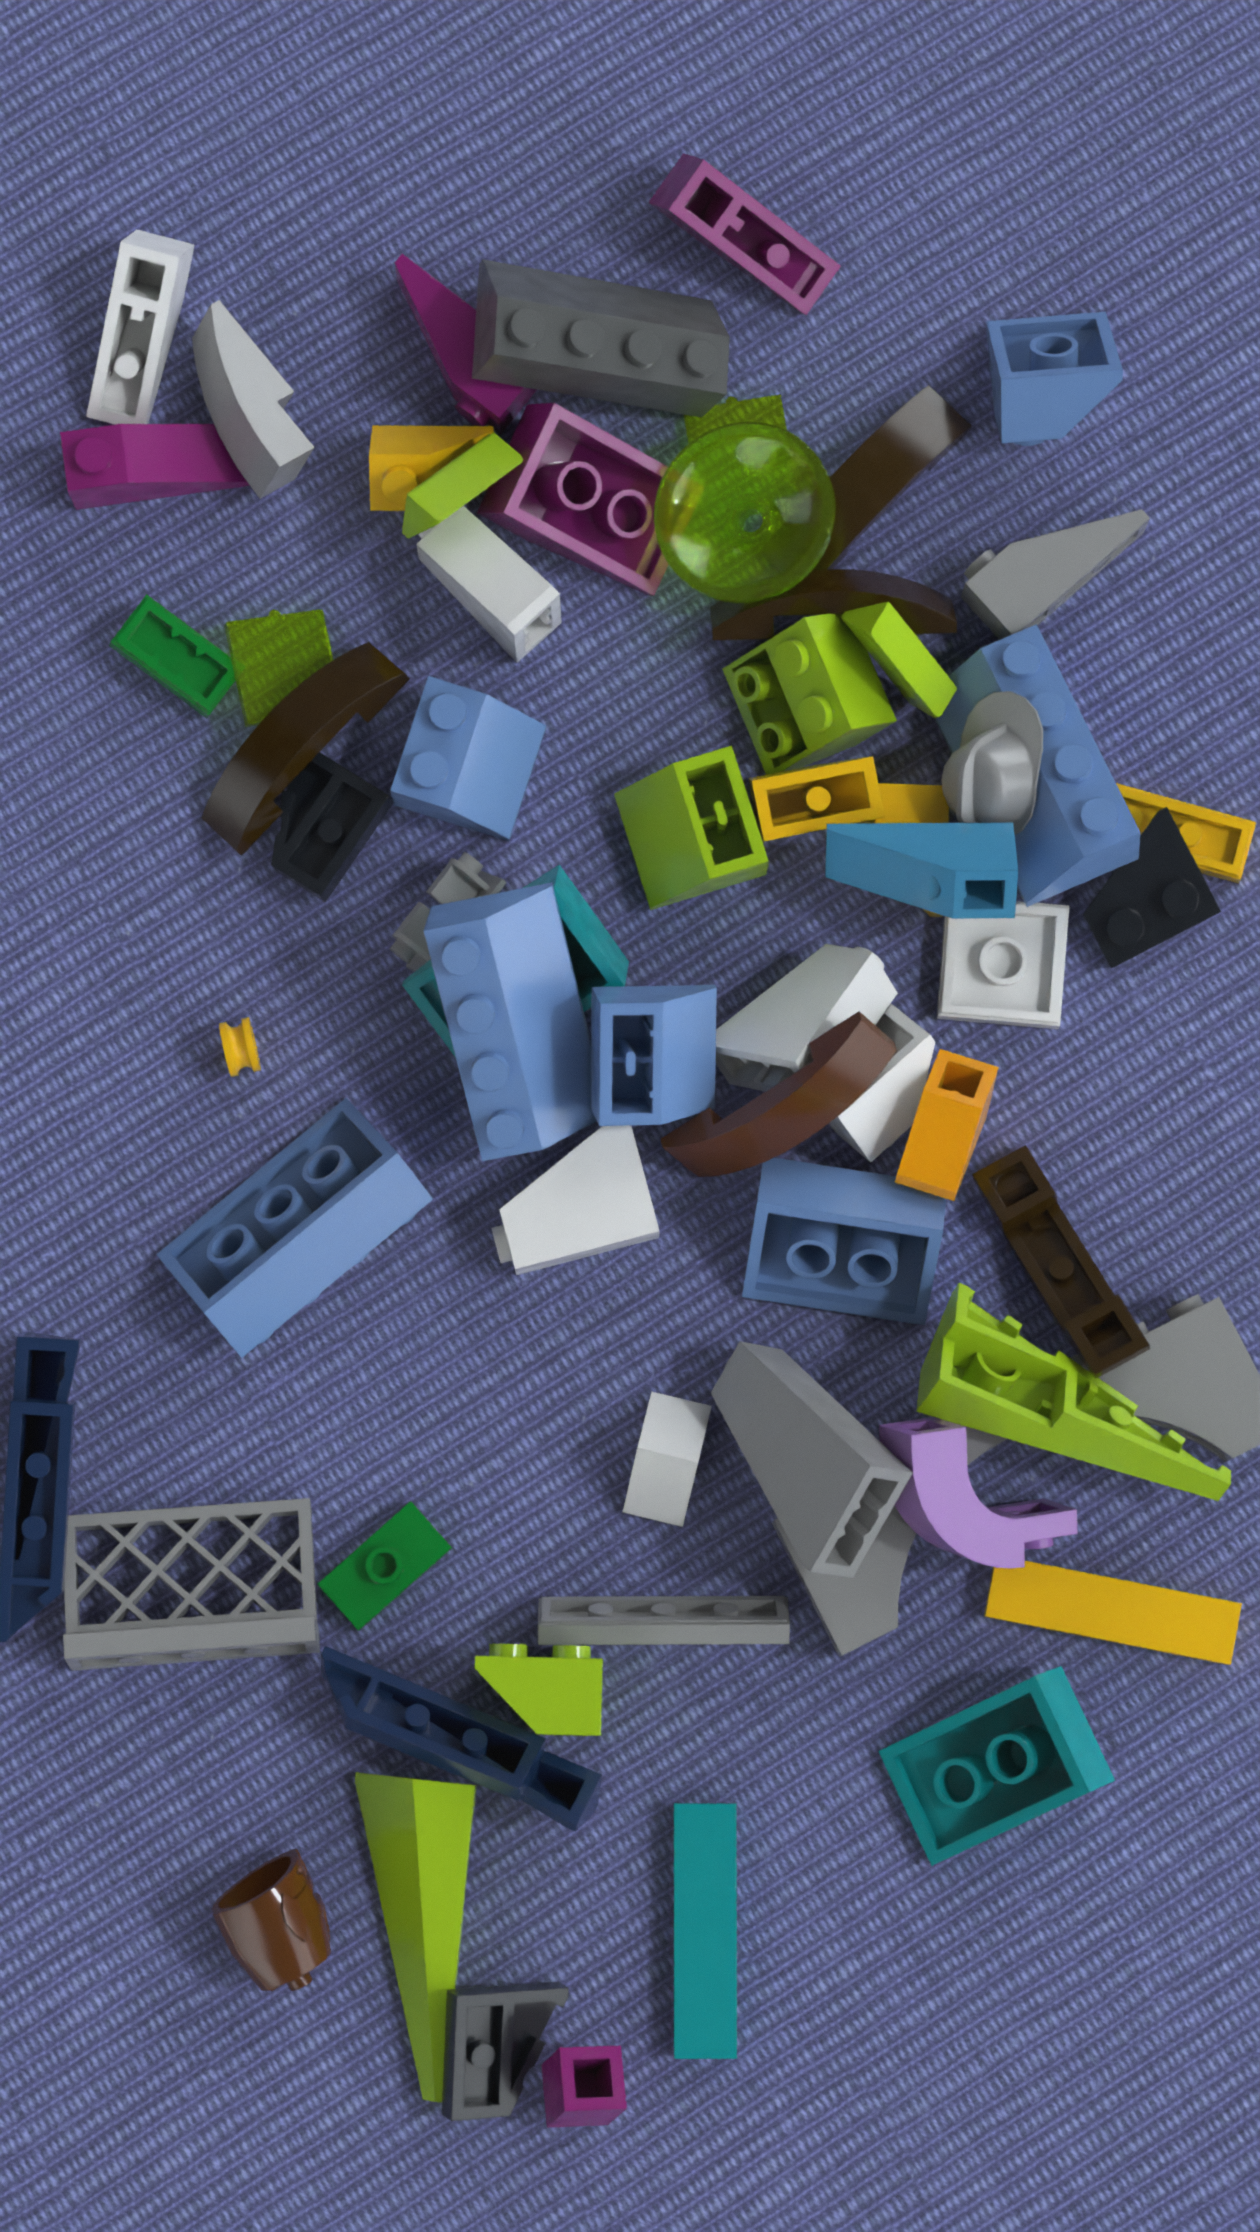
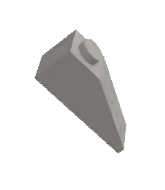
(1044, 571)

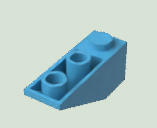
(932, 866)

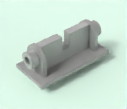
(456, 882)

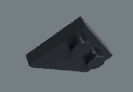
(1150, 896)
(492, 2045)

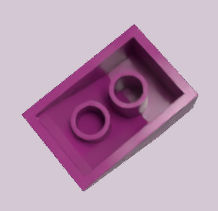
(581, 497)

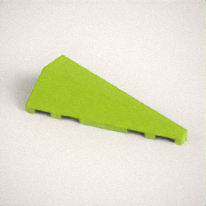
(1008, 1387)
(420, 1865)

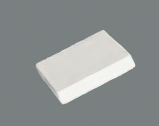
(1005, 968)

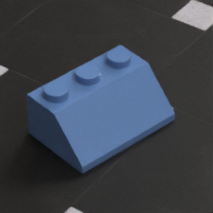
(843, 1241)

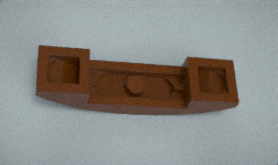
(790, 1112)

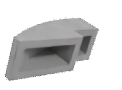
(248, 403)

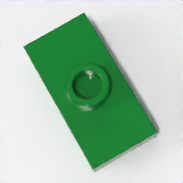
(175, 656)
(384, 1566)

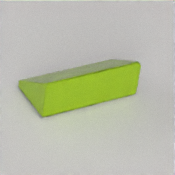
(458, 483)
(902, 657)

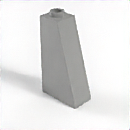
(811, 1457)

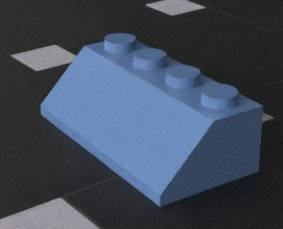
(1079, 812)
(513, 1018)
(294, 1227)

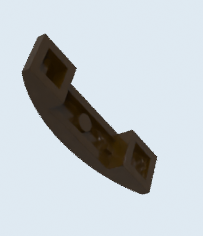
(889, 465)
(834, 593)
(292, 736)
(1058, 1263)

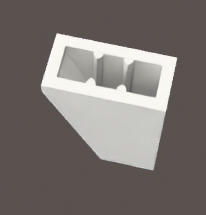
(491, 582)
(774, 1031)
(580, 1206)

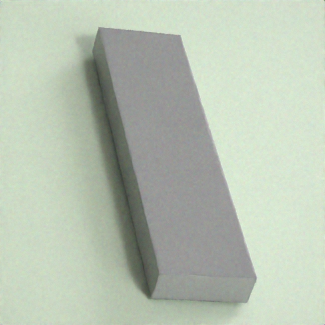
(663, 1620)

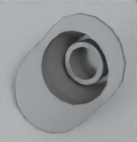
(997, 763)

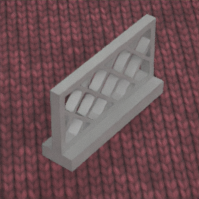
(199, 1637)

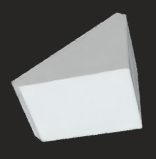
(666, 1459)

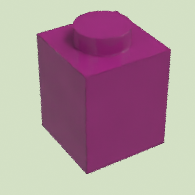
(583, 2086)

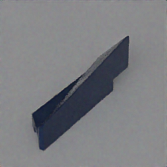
(37, 1478)
(459, 1739)

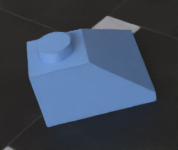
(1049, 373)

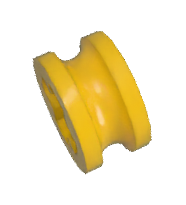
(239, 1047)

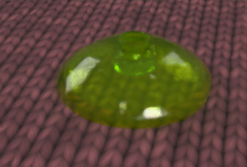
(724, 481)

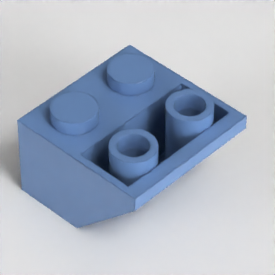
(652, 1053)

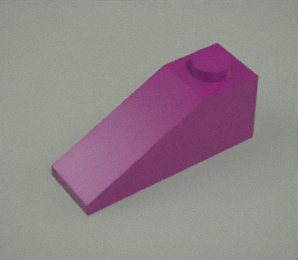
(744, 232)
(450, 334)
(145, 463)

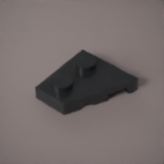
(325, 824)

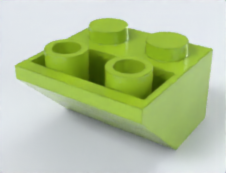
(808, 693)
(692, 828)
(548, 1692)

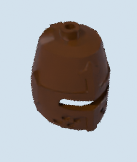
(275, 1923)

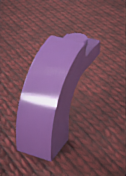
(948, 1513)

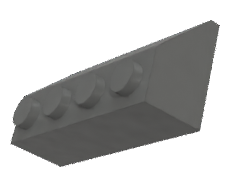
(599, 340)

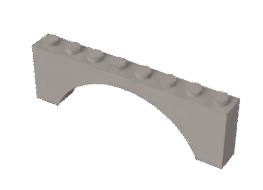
(1188, 1381)

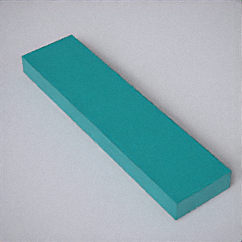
(705, 1930)

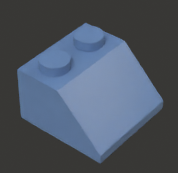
(467, 759)

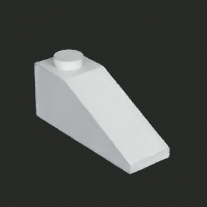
(139, 327)

